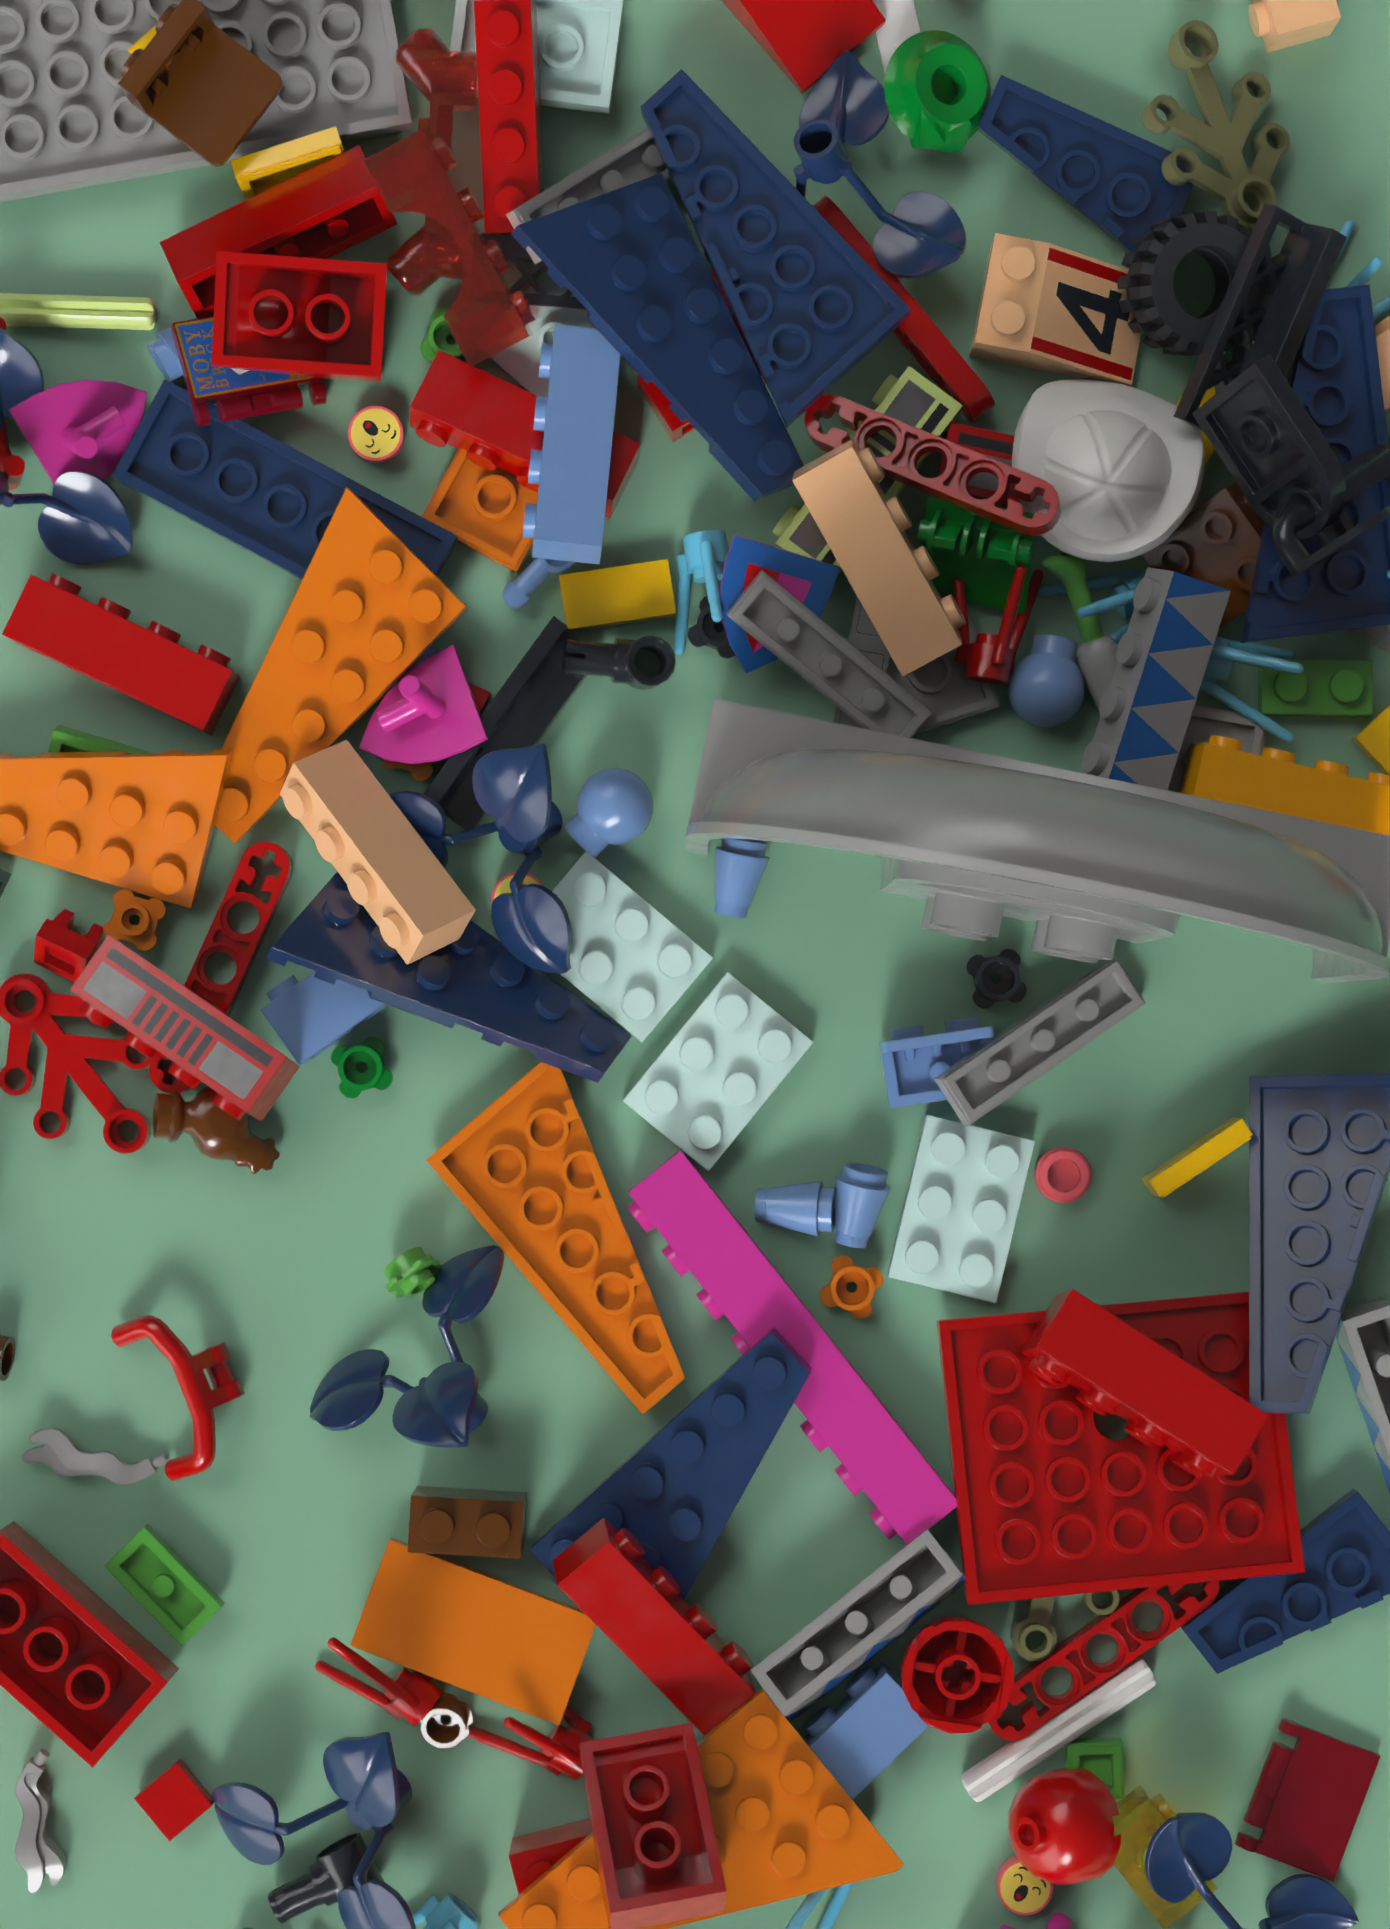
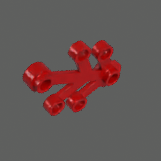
(65, 1056)

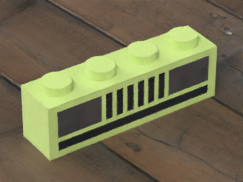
(907, 399)

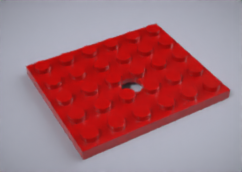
(1075, 1513)

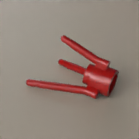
(994, 655)
(404, 1695)
(558, 1750)

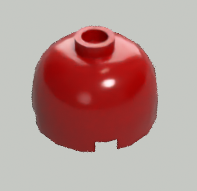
(957, 1674)
(1064, 1826)

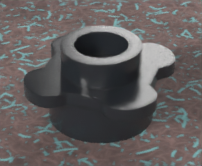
(705, 635)
(1010, 986)

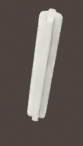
(1069, 1724)

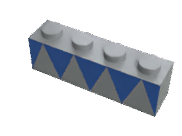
(1155, 679)
(1366, 1353)
(858, 1625)

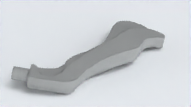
(69, 1460)
(34, 1846)

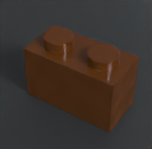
(467, 1522)

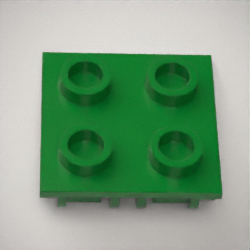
(976, 552)

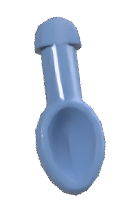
(518, 593)

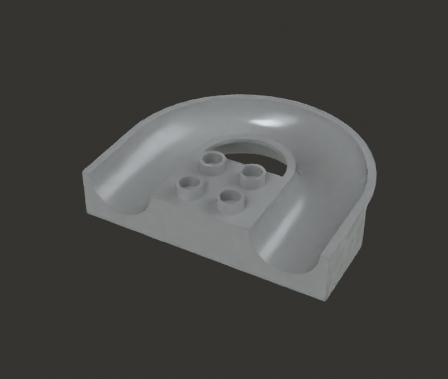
(1043, 842)

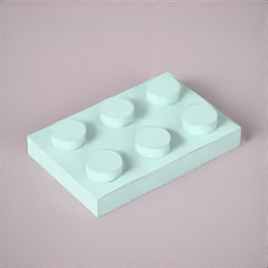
(575, 49)
(625, 949)
(718, 1071)
(960, 1208)

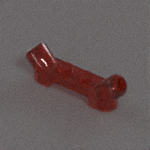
(449, 85)

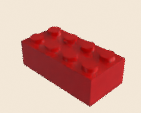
(1144, 1384)
(70, 1651)

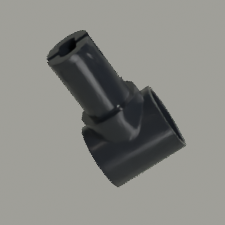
(618, 660)
(324, 1881)

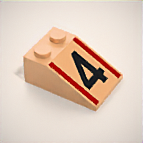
(1054, 312)

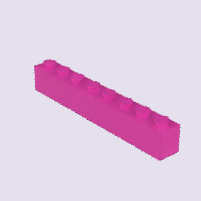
(755, 1299)

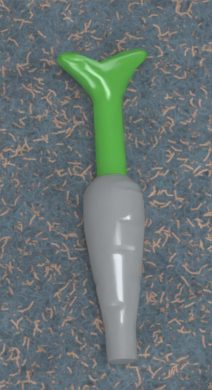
(1098, 651)

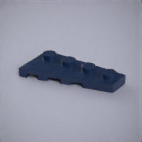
(1085, 160)
(1344, 1570)

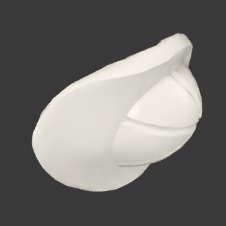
(1116, 462)

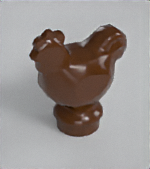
(212, 1130)

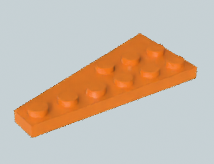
(344, 642)
(116, 816)
(547, 1205)

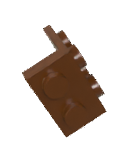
(199, 83)
(1216, 546)

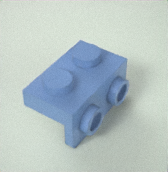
(916, 1059)

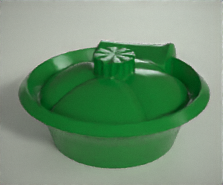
(936, 90)

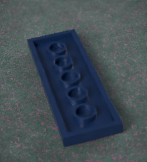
(254, 486)

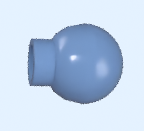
(1047, 684)
(611, 810)

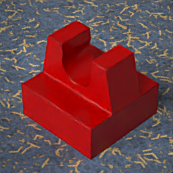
(63, 949)

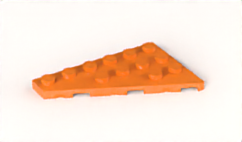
(775, 1820)

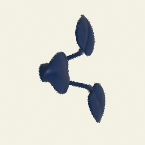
(852, 109)
(84, 514)
(518, 793)
(444, 1403)
(371, 1790)
(1198, 1848)

